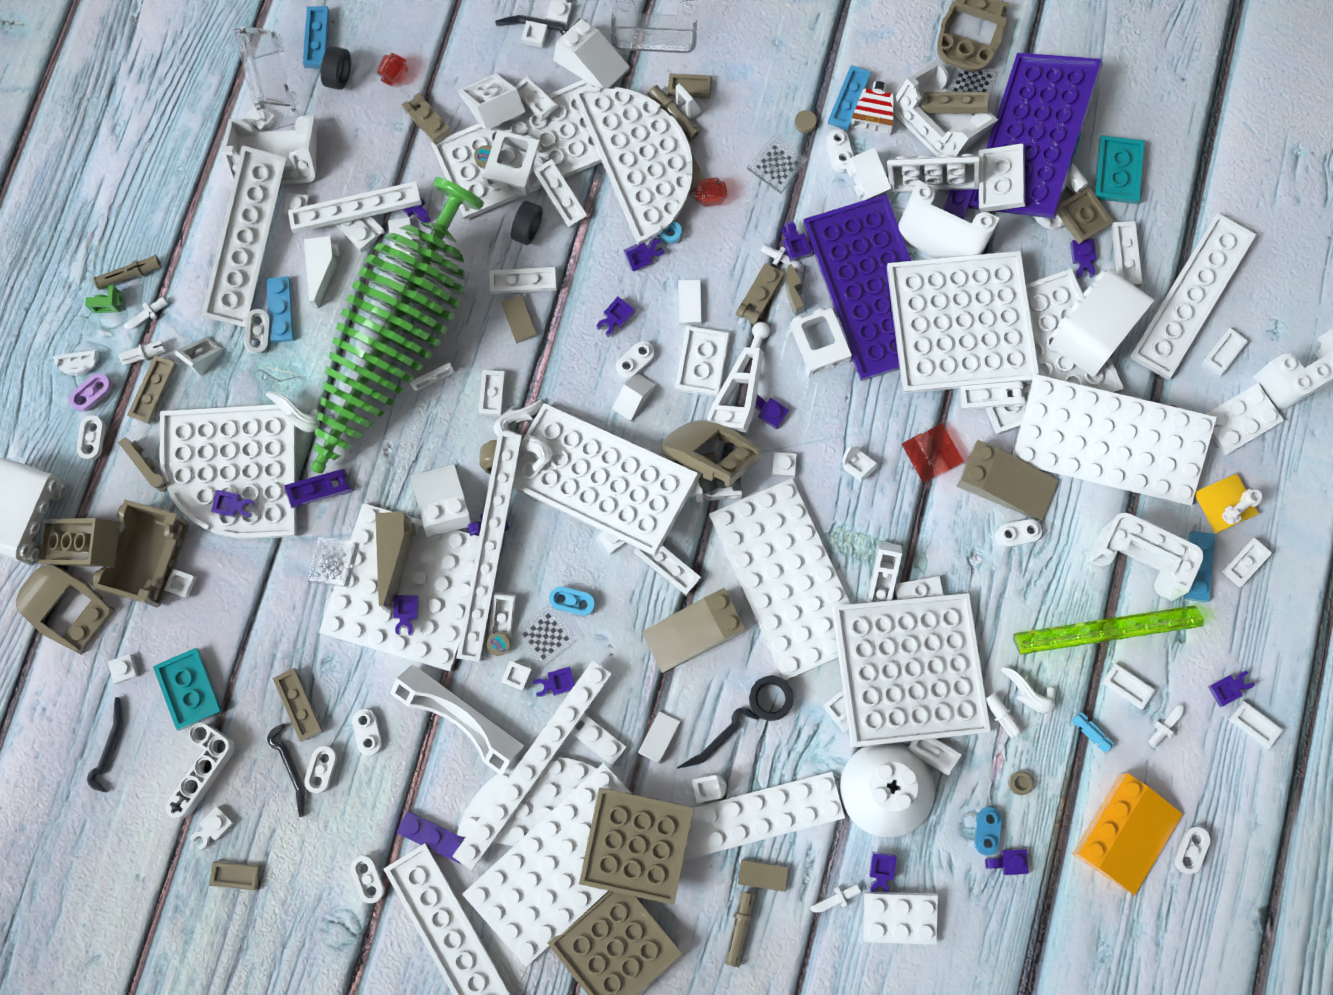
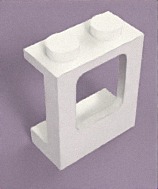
(506, 177)
(826, 357)

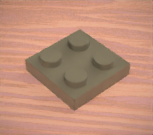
(1084, 215)

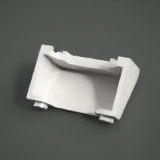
(939, 132)
(296, 145)
(940, 232)

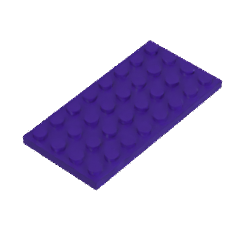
(1046, 113)
(853, 257)

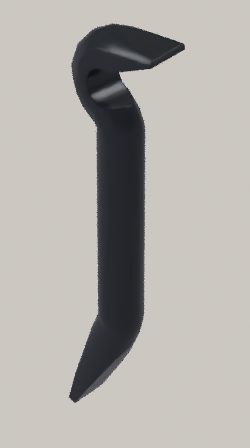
(521, 19)
(721, 739)
(108, 749)
(290, 766)

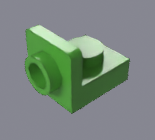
(104, 303)

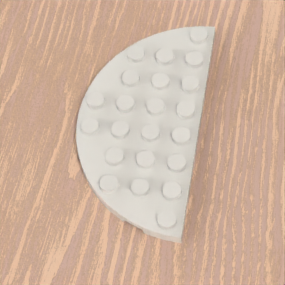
(641, 154)
(550, 789)

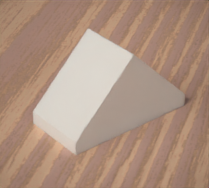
(199, 354)
(633, 396)

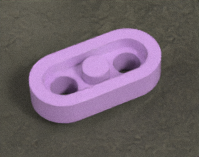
(90, 391)

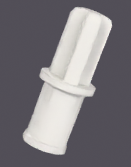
(142, 352)
(1003, 715)

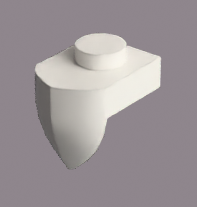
(858, 463)
(709, 788)

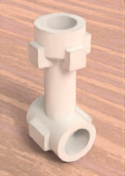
(1248, 498)

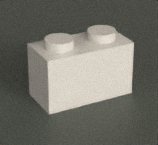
(868, 174)

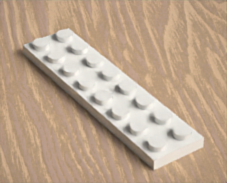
(243, 236)
(1192, 296)
(763, 815)
(444, 925)

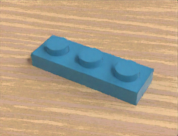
(315, 35)
(848, 97)
(280, 309)
(1201, 585)

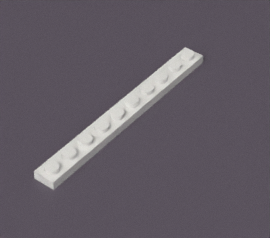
(489, 546)
(532, 765)

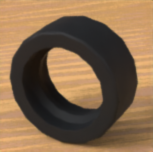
(335, 67)
(526, 222)
(781, 683)

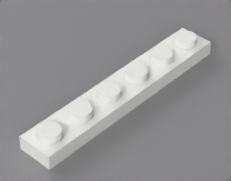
(354, 207)

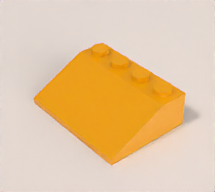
(1127, 833)

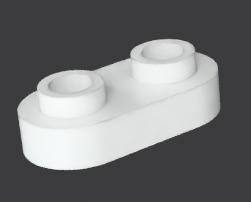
(838, 149)
(256, 332)
(635, 359)
(90, 439)
(1019, 533)
(367, 731)
(320, 769)
(1194, 852)
(366, 880)

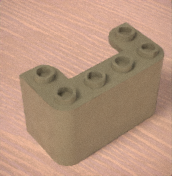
(145, 554)

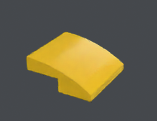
(1219, 496)

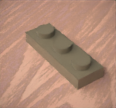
(956, 102)
(152, 389)
(297, 705)

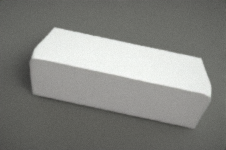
(431, 374)

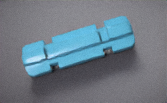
(1093, 732)

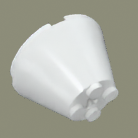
(870, 801)

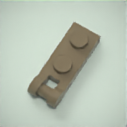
(427, 119)
(760, 293)
(144, 464)

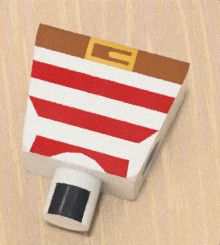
(874, 110)

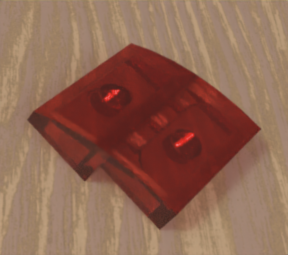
(932, 453)

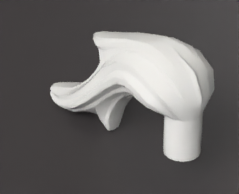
(514, 416)
(303, 421)
(539, 447)
(1029, 696)

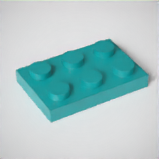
(1119, 169)
(187, 689)

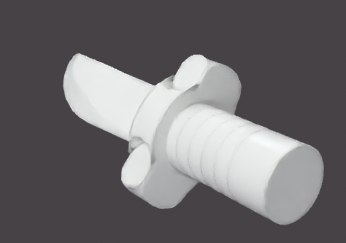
(779, 256)
(149, 311)
(1164, 729)
(840, 897)

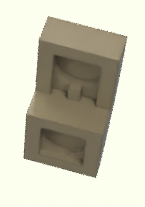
(793, 285)

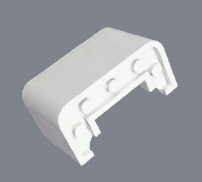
(1100, 321)
(1289, 382)
(23, 501)
(1171, 555)

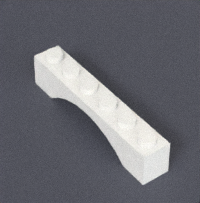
(421, 691)

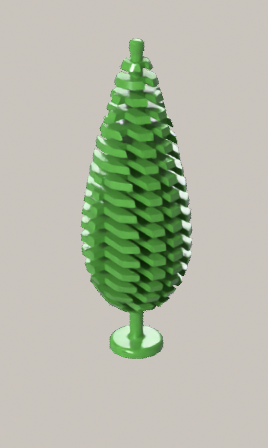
(393, 320)

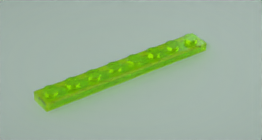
(1108, 629)

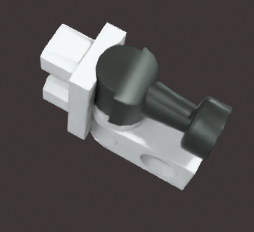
(715, 490)

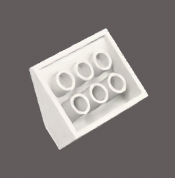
(939, 172)

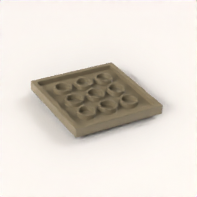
(636, 845)
(615, 947)

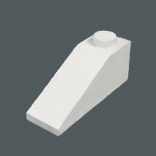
(320, 266)
(884, 572)

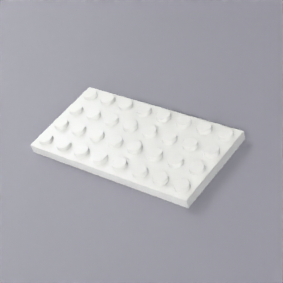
(561, 138)
(1113, 439)
(604, 480)
(783, 576)
(536, 883)

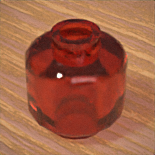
(392, 69)
(711, 192)

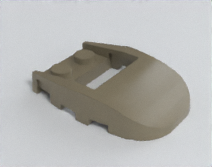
(965, 52)
(688, 439)
(43, 592)

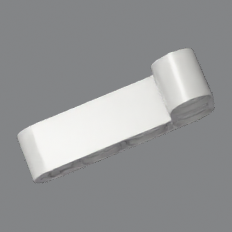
(197, 772)

